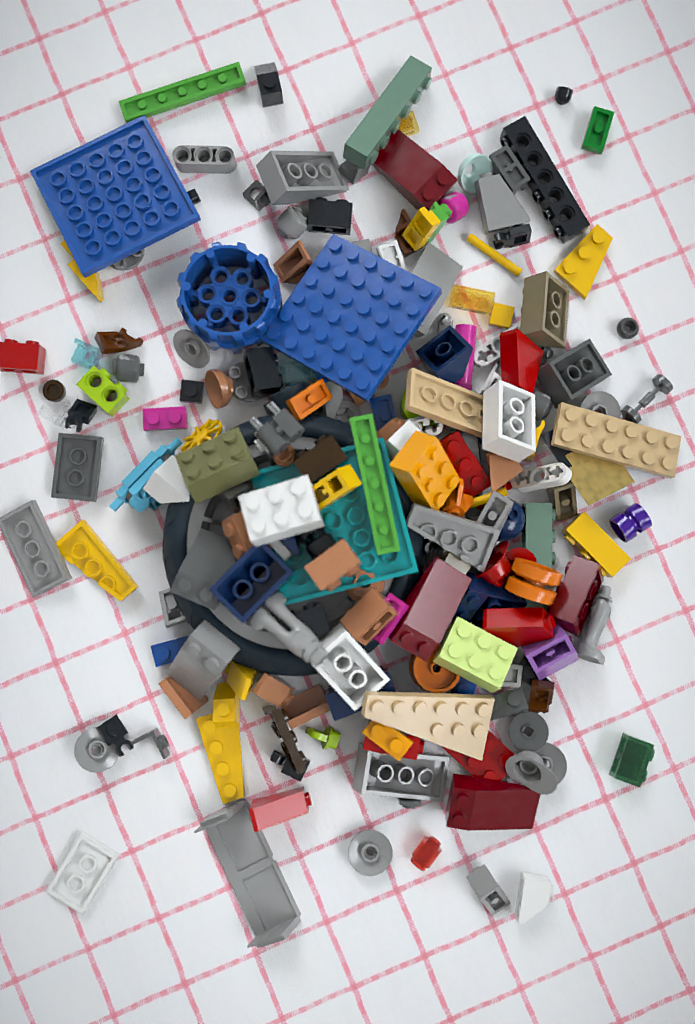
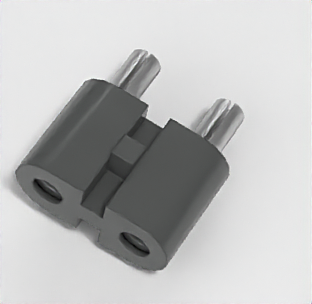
(279, 431)

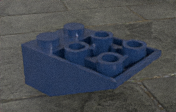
(482, 596)

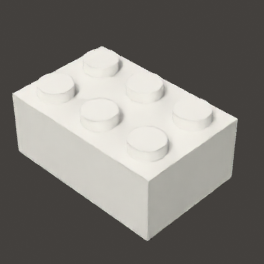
(508, 421)
(281, 511)
(349, 667)

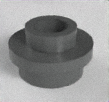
(632, 324)

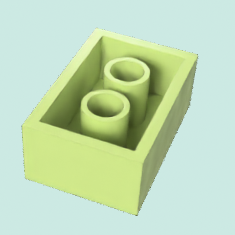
(475, 655)

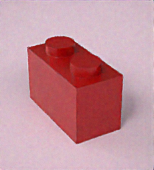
(22, 357)

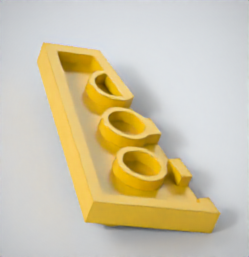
(89, 553)
(224, 756)

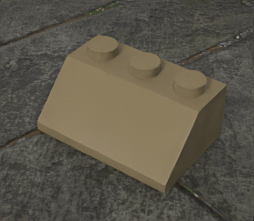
(545, 310)

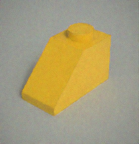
(226, 706)

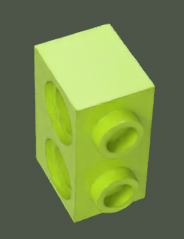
(101, 393)

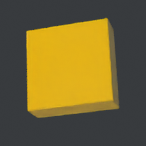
(501, 315)

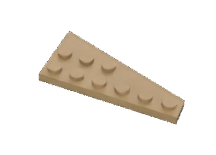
(443, 719)

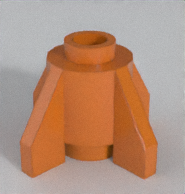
(457, 502)

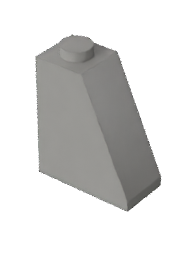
(498, 204)

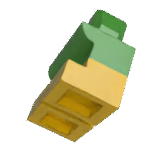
(426, 225)

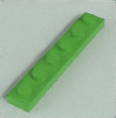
(183, 92)
(374, 484)

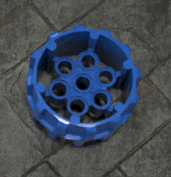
(215, 263)

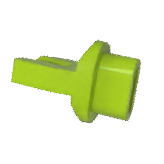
(328, 738)

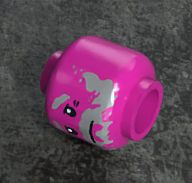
(457, 204)

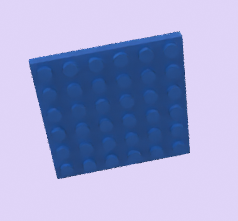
(115, 196)
(351, 316)

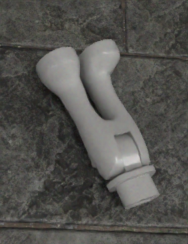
(599, 616)
(300, 638)

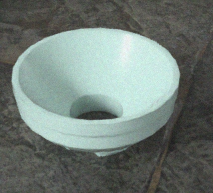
(480, 165)

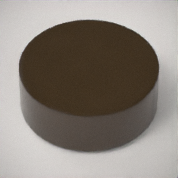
(54, 390)

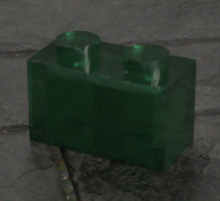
(632, 760)

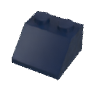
(446, 355)

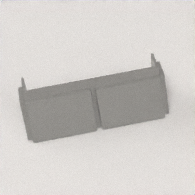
(252, 874)

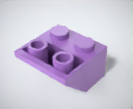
(551, 654)

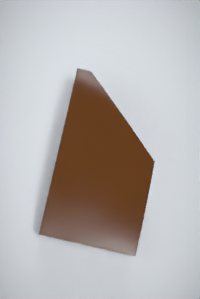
(404, 246)
(116, 342)
(541, 696)

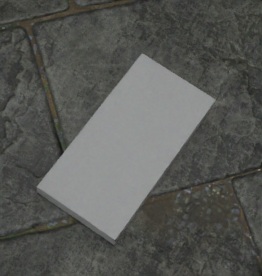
(34, 548)

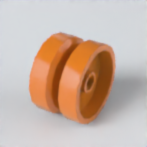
(533, 581)
(427, 679)

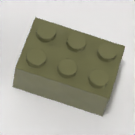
(217, 465)

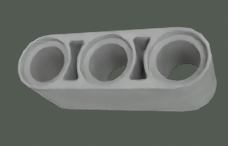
(196, 153)

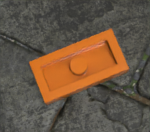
(309, 399)

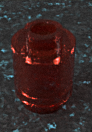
(426, 852)

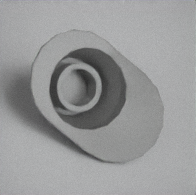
(530, 771)

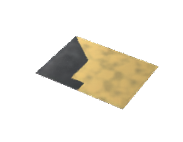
(591, 475)

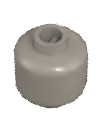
(292, 222)

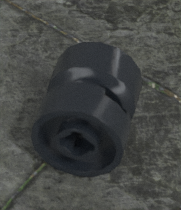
(319, 545)

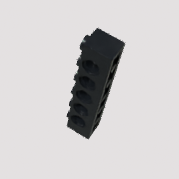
(577, 223)

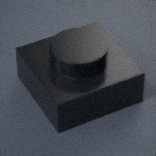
(191, 391)

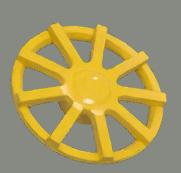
(202, 434)

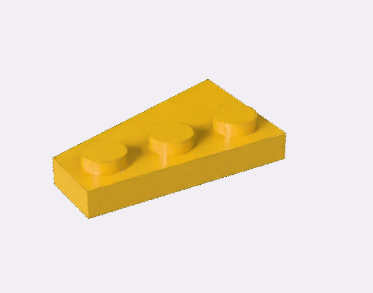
(583, 262)

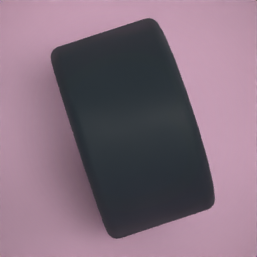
(282, 396)

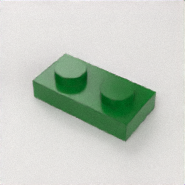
(597, 130)

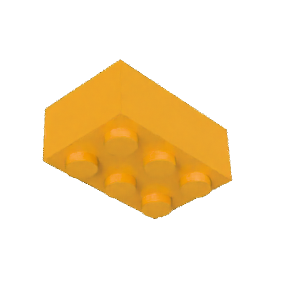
(425, 470)

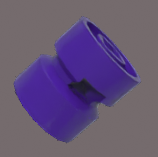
(632, 521)

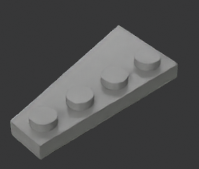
(460, 536)

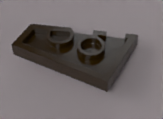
(280, 728)

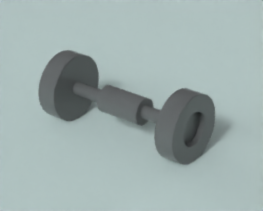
(662, 384)

